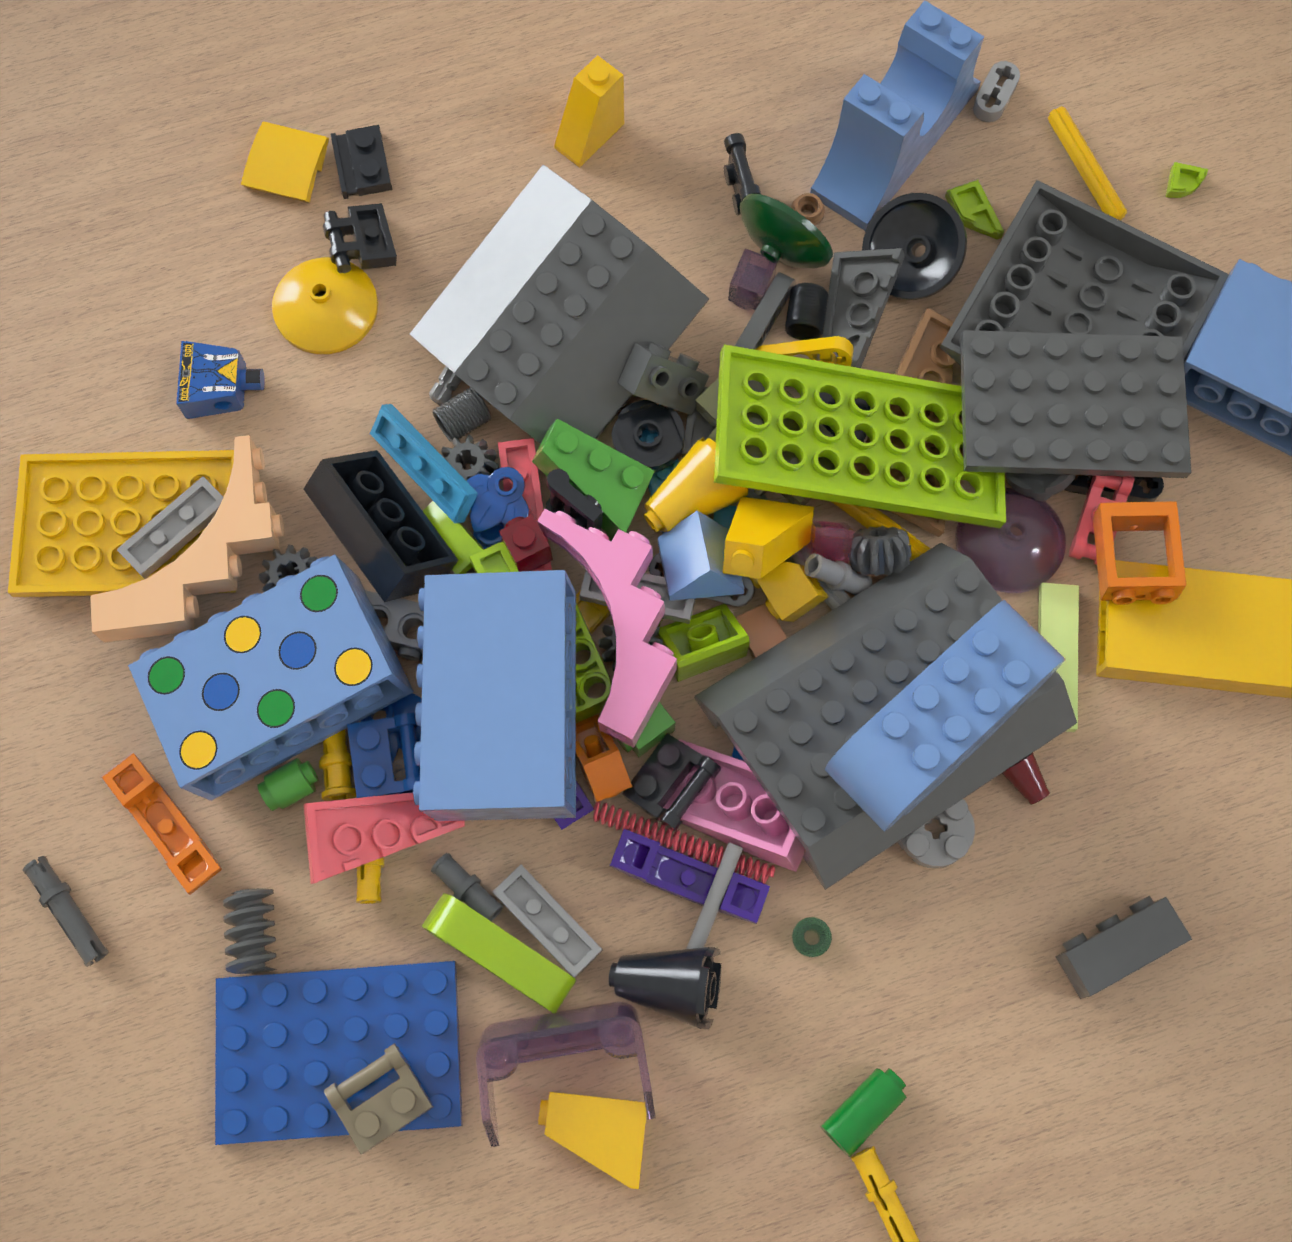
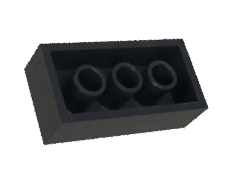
(379, 523)

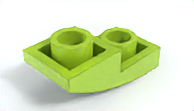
(456, 537)

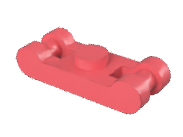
(1122, 486)

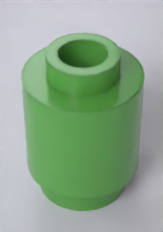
(288, 784)

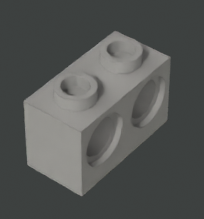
(401, 616)

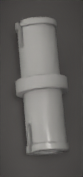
(836, 574)

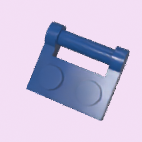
(373, 757)

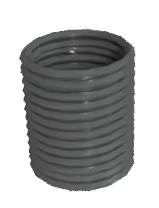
(461, 414)

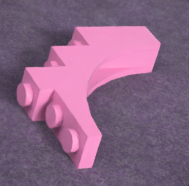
(640, 668)

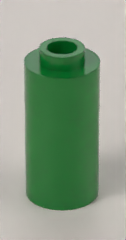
(865, 1110)

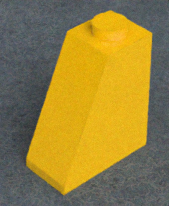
(591, 112)
(765, 536)
(599, 1131)

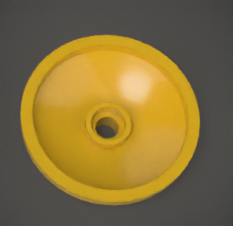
(328, 321)

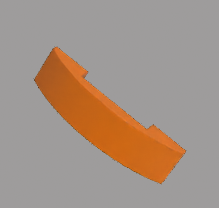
(163, 823)

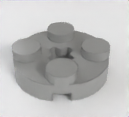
(951, 844)

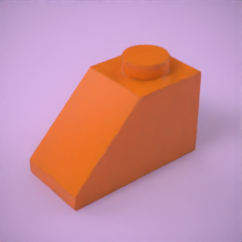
(600, 760)

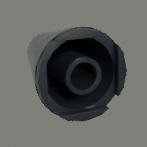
(671, 983)

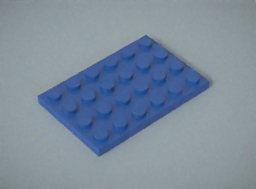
(303, 1031)

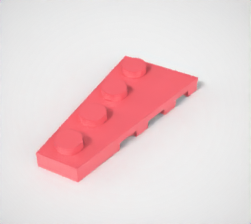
(365, 829)

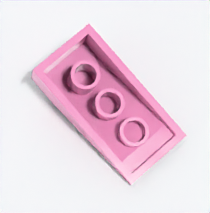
(740, 812)

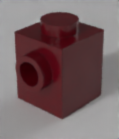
(526, 543)

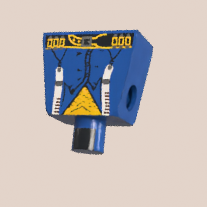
(213, 380)

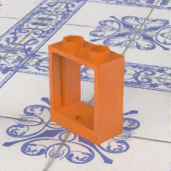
(1138, 517)

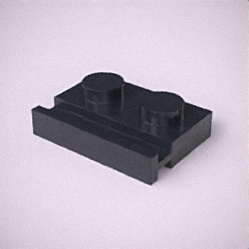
(361, 161)

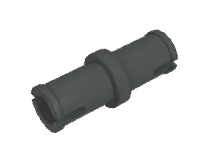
(466, 887)

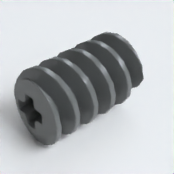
(249, 931)

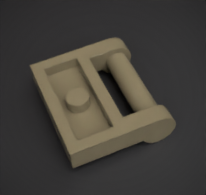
(385, 1111)

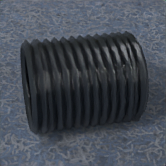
(806, 311)

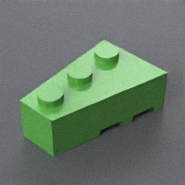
(597, 471)

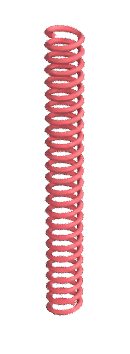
(689, 845)

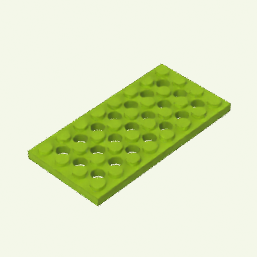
(844, 483)

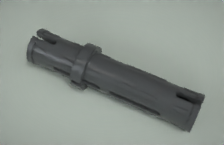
(57, 898)

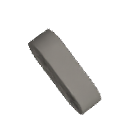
(991, 89)

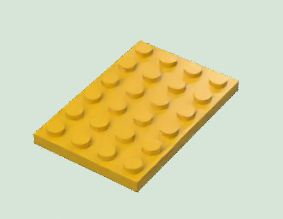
(86, 505)

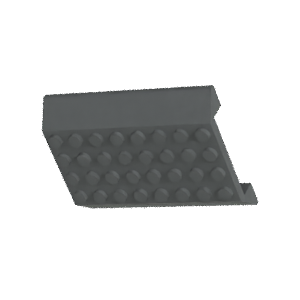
(830, 678)

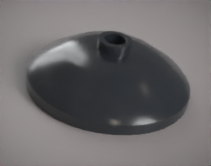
(916, 222)

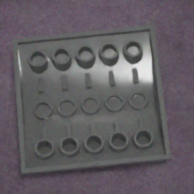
(1085, 274)
(555, 309)

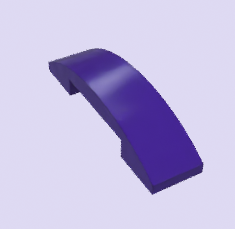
(686, 876)

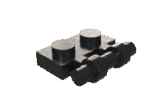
(370, 234)

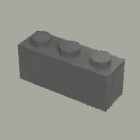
(1122, 946)

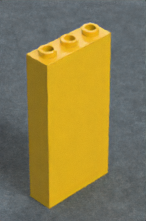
(1216, 636)

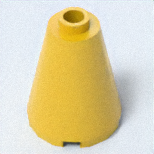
(690, 489)

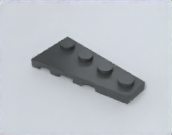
(859, 294)

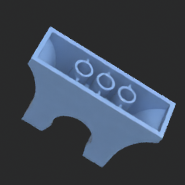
(896, 122)

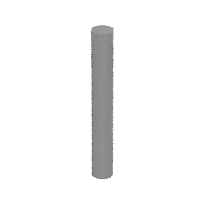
(715, 896)

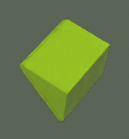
(705, 643)

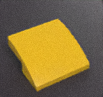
(284, 161)

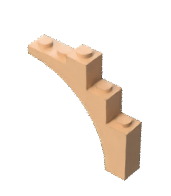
(210, 565)

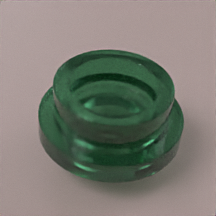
(823, 932)

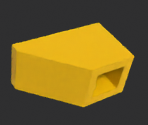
(790, 591)

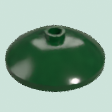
(784, 233)

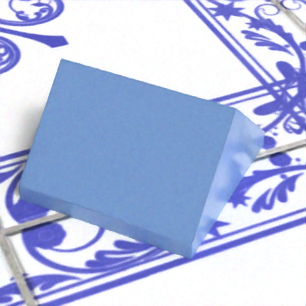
(694, 560)

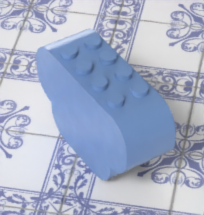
(943, 715)

